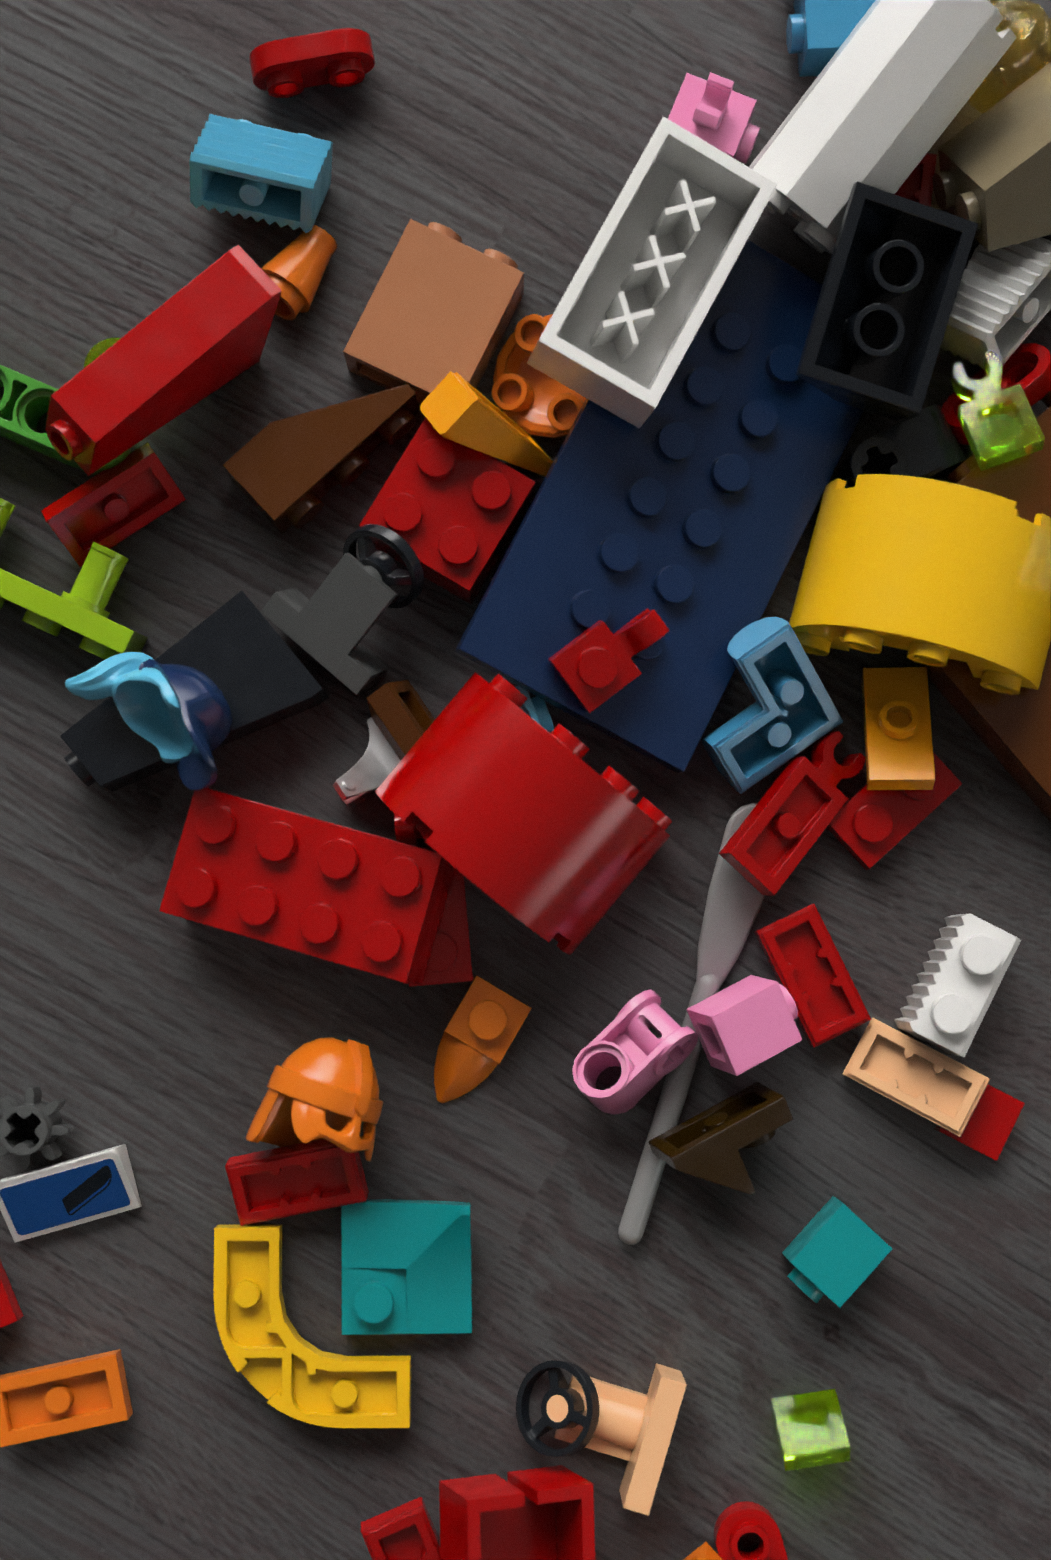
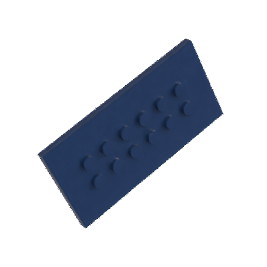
(674, 518)

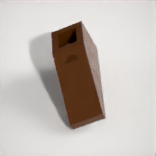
(308, 454)

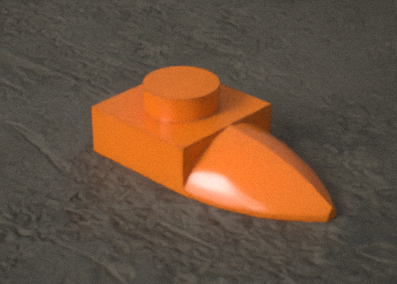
(476, 1039)

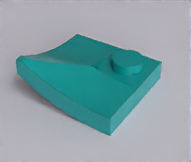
(406, 1267)

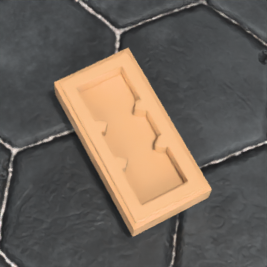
(916, 1077)

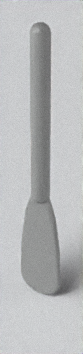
(726, 923)

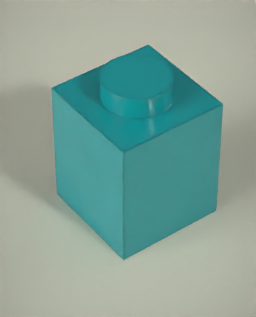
(834, 1253)

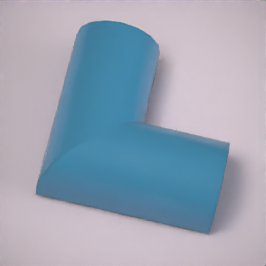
(788, 711)

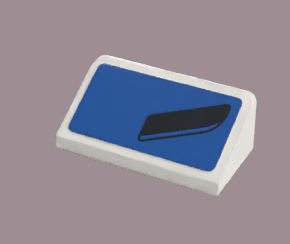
(68, 1193)

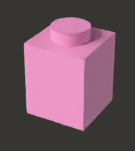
(745, 1024)

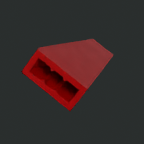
(165, 362)

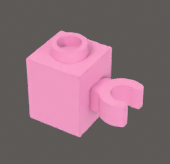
(716, 114)

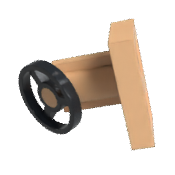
(607, 1421)

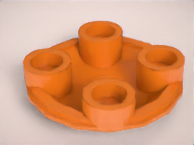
(526, 394)

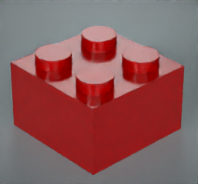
(451, 510)

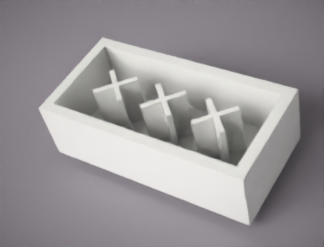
(652, 273)

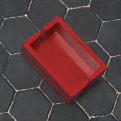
(528, 1517)

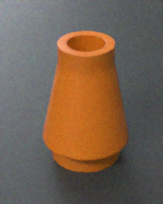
(300, 270)

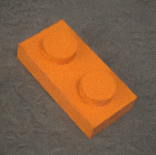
(63, 1398)

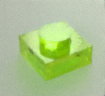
(810, 1429)

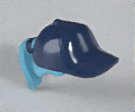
(165, 705)

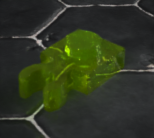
(993, 419)

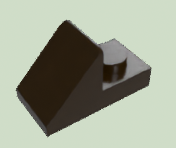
(711, 1140)

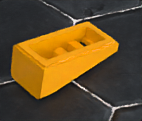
(474, 421)

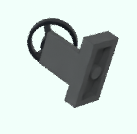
(348, 606)

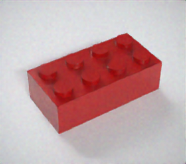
(308, 885)

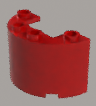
(524, 812)

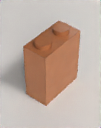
(434, 312)

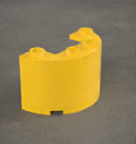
(929, 575)

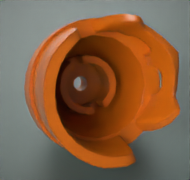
(321, 1094)

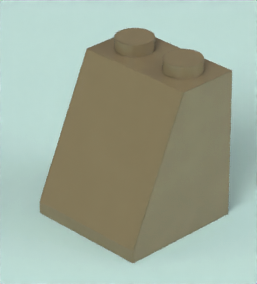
(1002, 168)

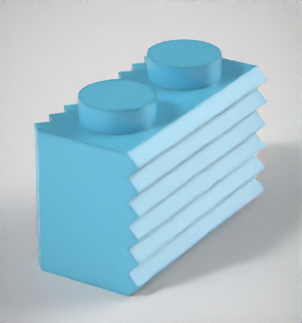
(260, 172)

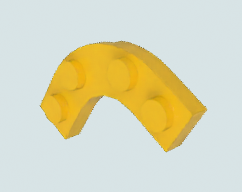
(281, 1364)

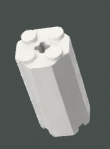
(878, 107)

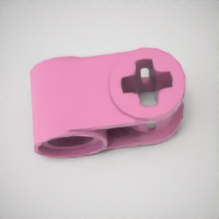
(636, 1050)

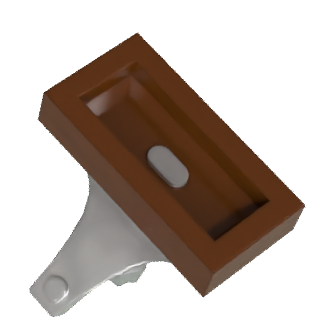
(394, 727)

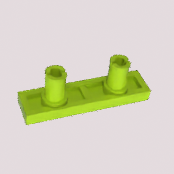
(81, 608)

